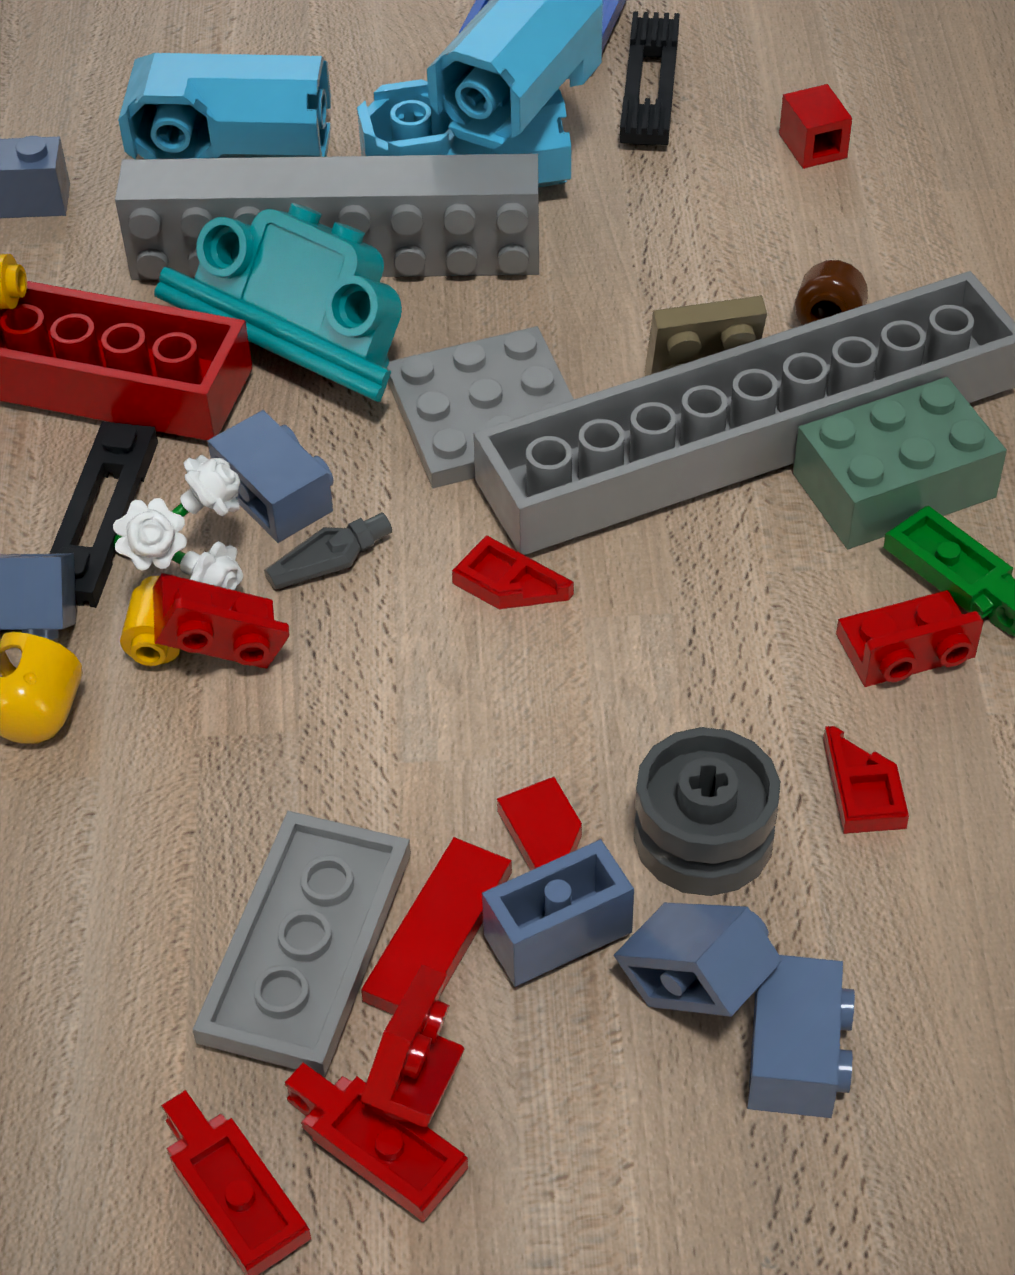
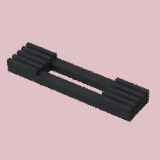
(649, 38)
(127, 454)

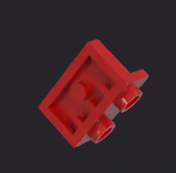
(216, 621)
(909, 638)
(412, 1059)

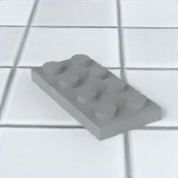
(303, 943)

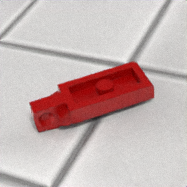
(393, 1155)
(233, 1187)

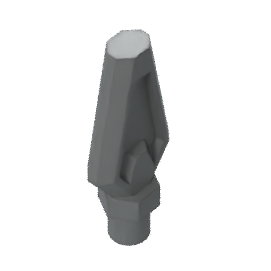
(327, 551)

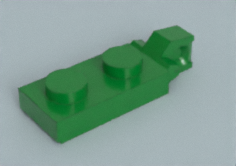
(956, 564)

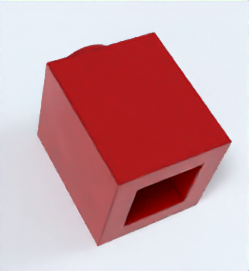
(815, 126)

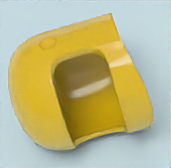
(37, 692)

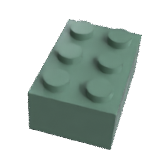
(896, 457)

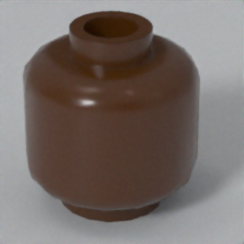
(830, 290)

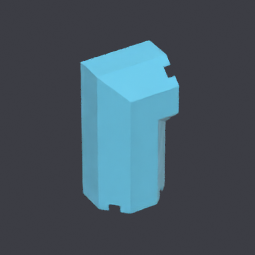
(512, 64)
(226, 106)
(405, 124)

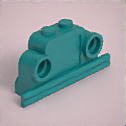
(301, 291)

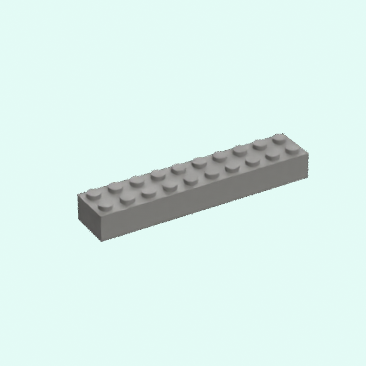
(732, 411)

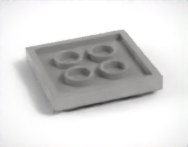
(468, 389)

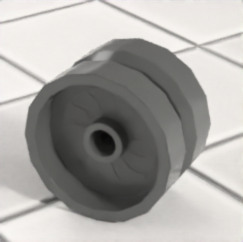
(706, 811)

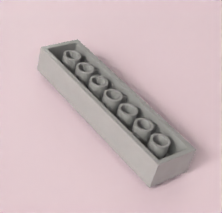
(415, 209)

